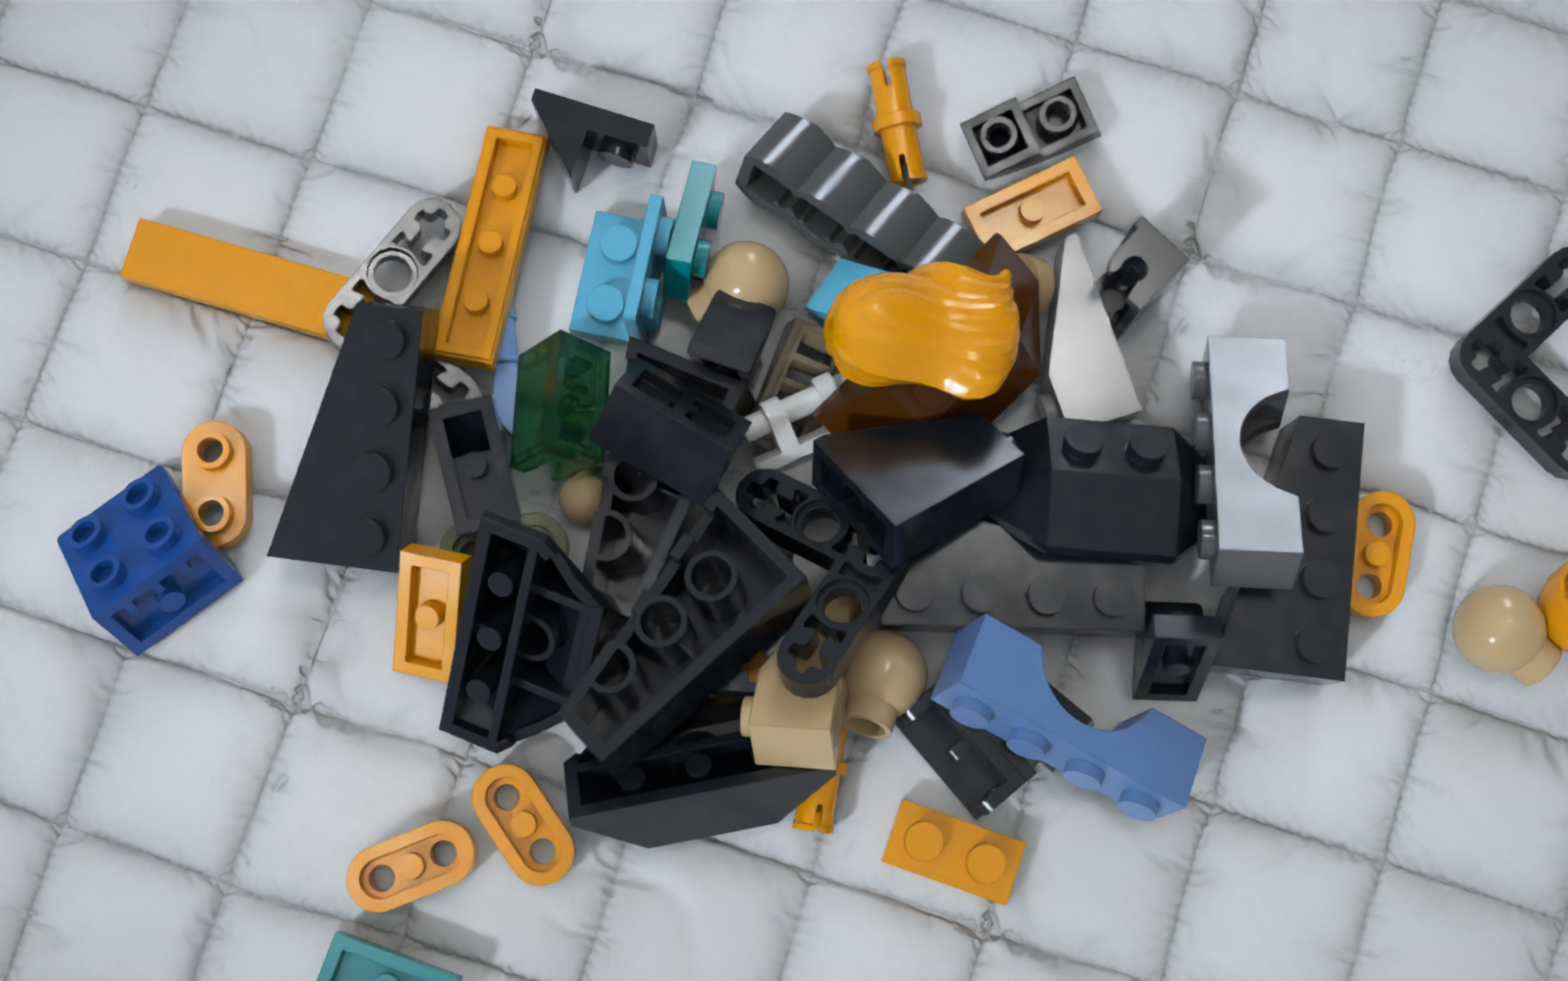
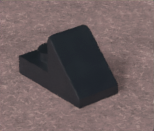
(579, 128)
(732, 337)
(474, 462)
(1174, 651)

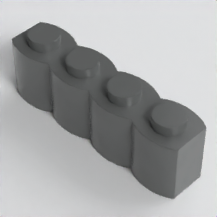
(846, 202)

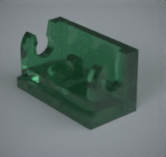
(557, 405)

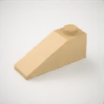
(793, 728)

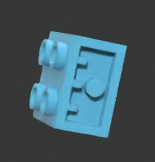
(622, 276)

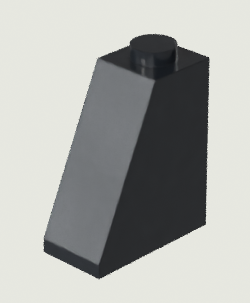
(916, 480)

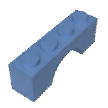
(1000, 685)

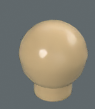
(745, 272)
(1505, 634)
(883, 683)

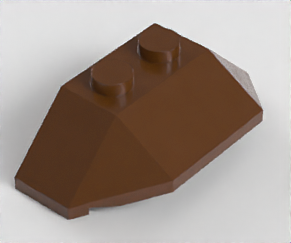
(865, 407)

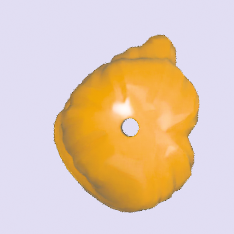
(926, 328)

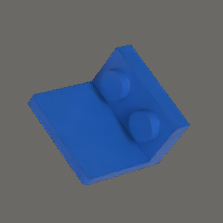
(145, 562)

